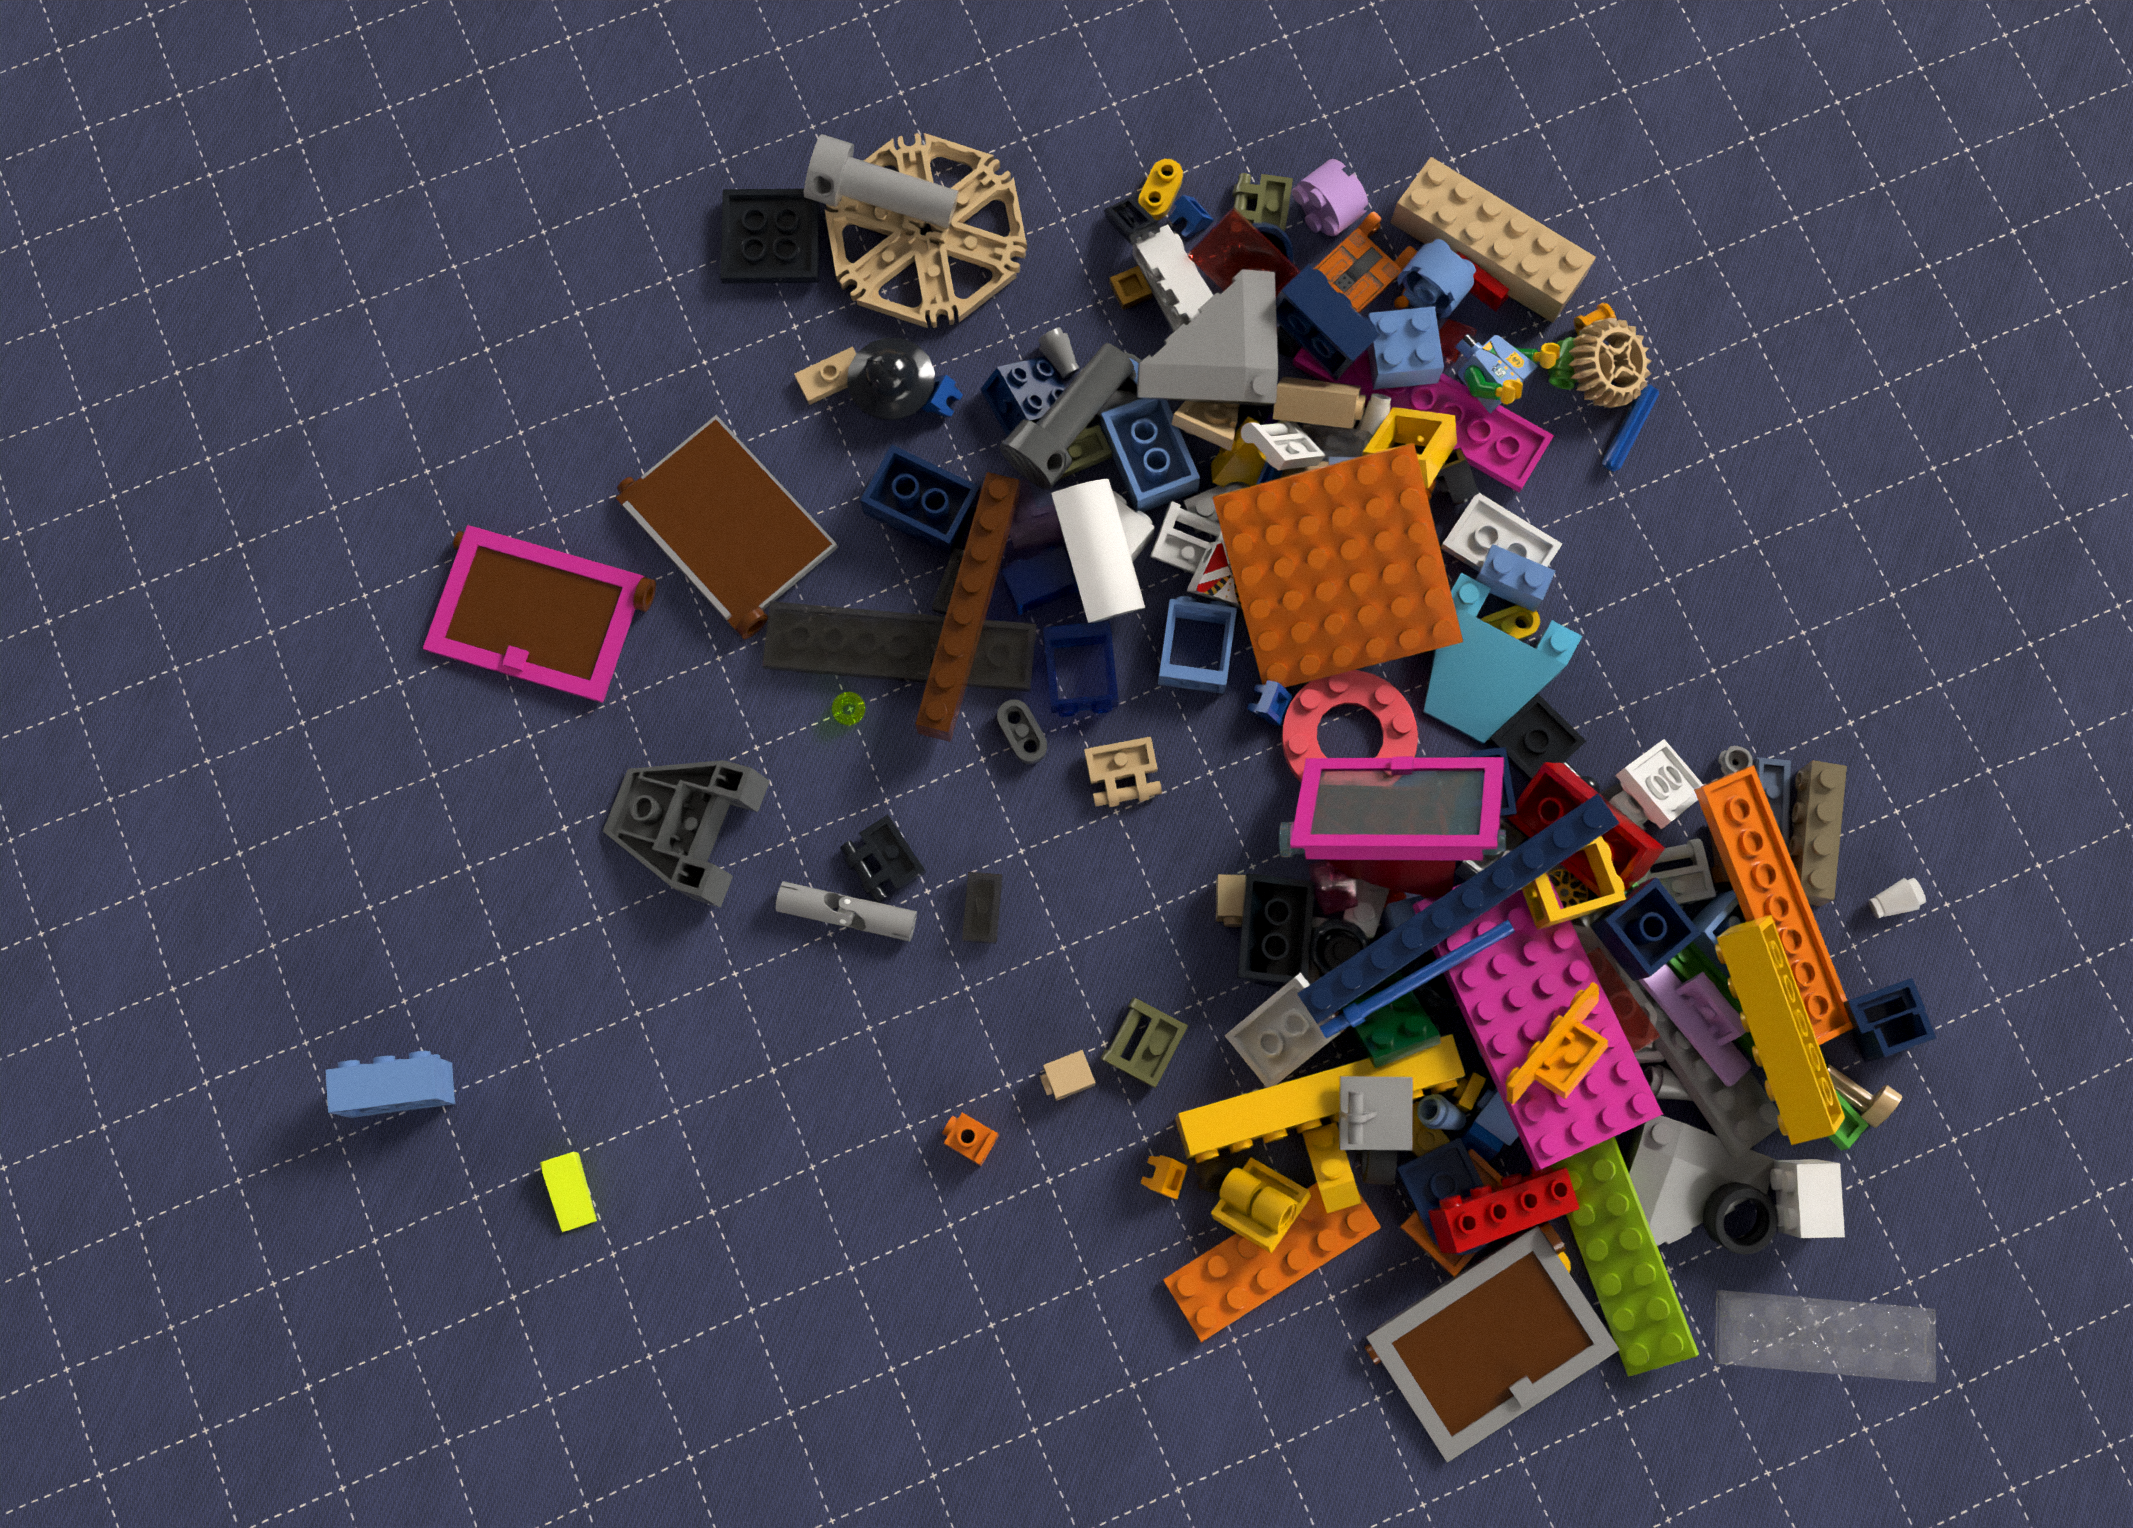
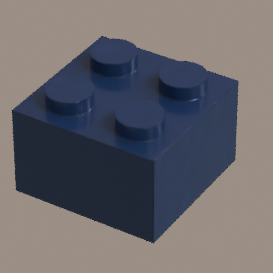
(1645, 929)

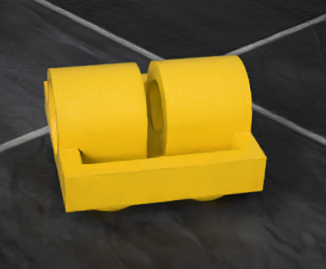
(1259, 1203)

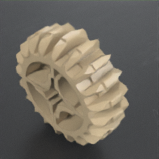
(1600, 364)

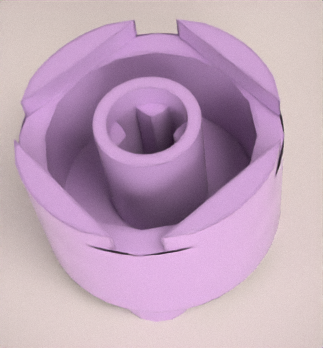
(1330, 198)

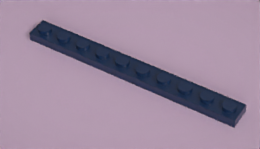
(1458, 908)

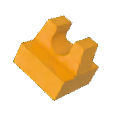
(1167, 1176)

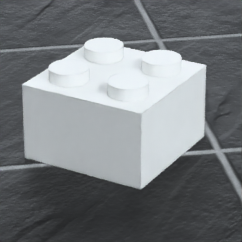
(1808, 1198)

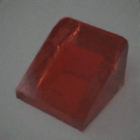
(1450, 335)

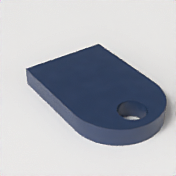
(1436, 1176)

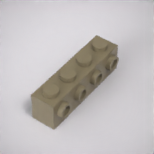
(1818, 828)

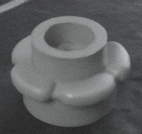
(1734, 753)

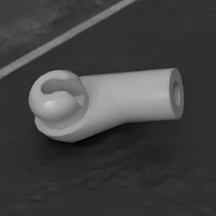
(1118, 399)

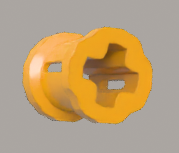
(1602, 312)

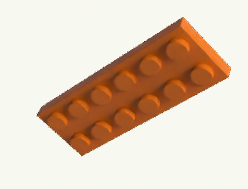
(1242, 1275)

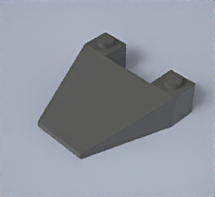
(674, 816)

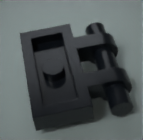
(892, 854)

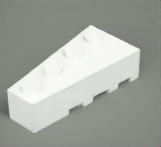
(1171, 276)

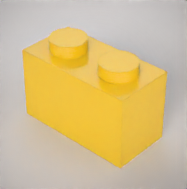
(1331, 1168)

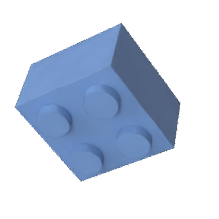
(1406, 349)

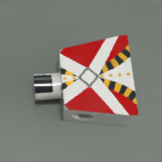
(1215, 577)

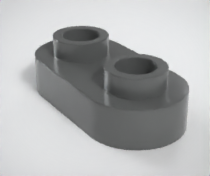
(1023, 732)

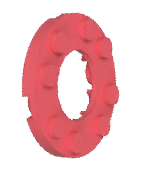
(1351, 688)

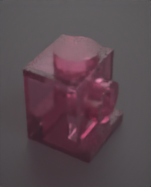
(1332, 888)

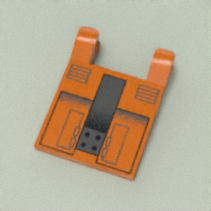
(1361, 267)

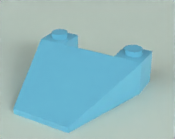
(1490, 673)

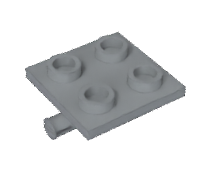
(1375, 1113)

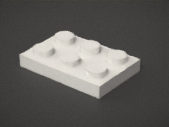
(1489, 524)
(1660, 783)
(1279, 1034)

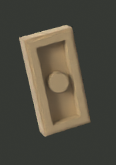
(825, 376)

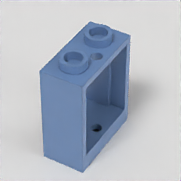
(1192, 677)

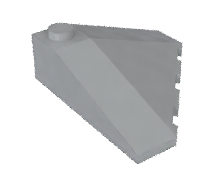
(1223, 352)
(1679, 1169)

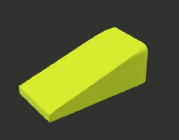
(568, 1191)

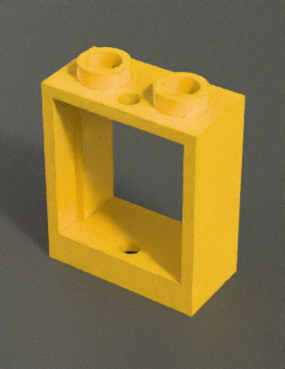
(1423, 428)
(1543, 902)

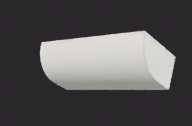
(1098, 550)

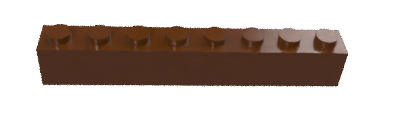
(968, 607)

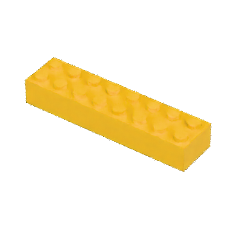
(1305, 1102)

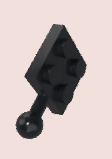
(1539, 736)

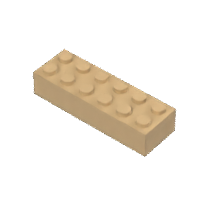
(1503, 241)

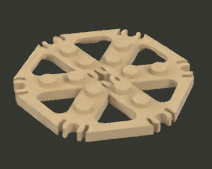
(931, 259)

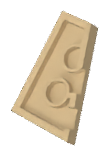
(1208, 421)

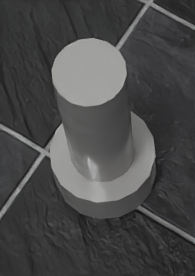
(838, 174)

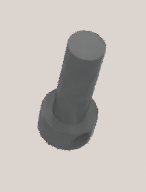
(1041, 447)

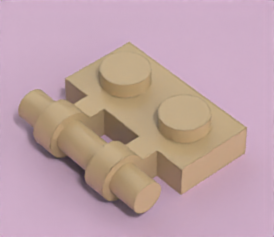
(1122, 761)

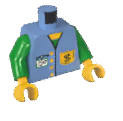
(1499, 369)

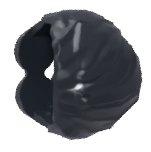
(1335, 943)
(1435, 994)

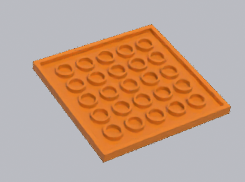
(1338, 567)

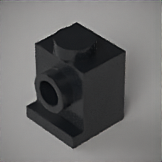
(1457, 478)

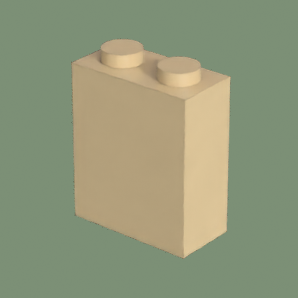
(1318, 402)

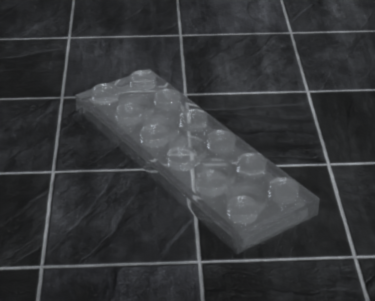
(1825, 1336)

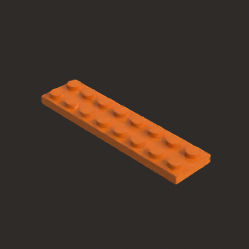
(1770, 886)

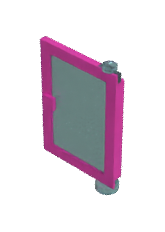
(1397, 809)

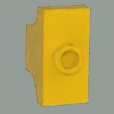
(1240, 464)

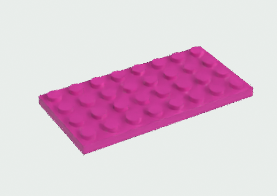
(1509, 1004)

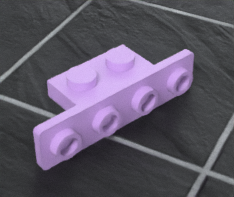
(1703, 1019)

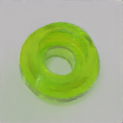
(844, 699)

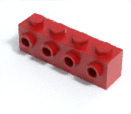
(1502, 1209)

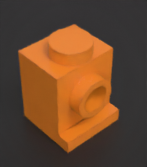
(979, 1147)

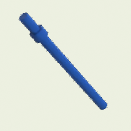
(1355, 1014)

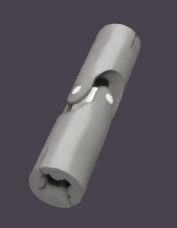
(869, 915)

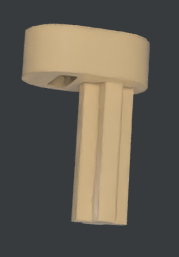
(1874, 1107)

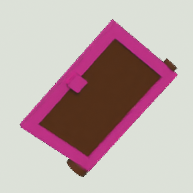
(536, 613)

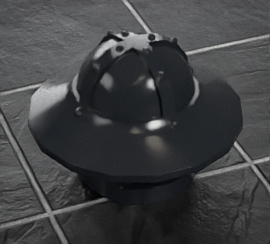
(891, 379)

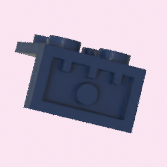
(1022, 391)

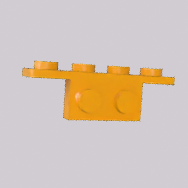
(1565, 1052)

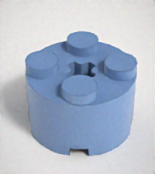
(1437, 278)

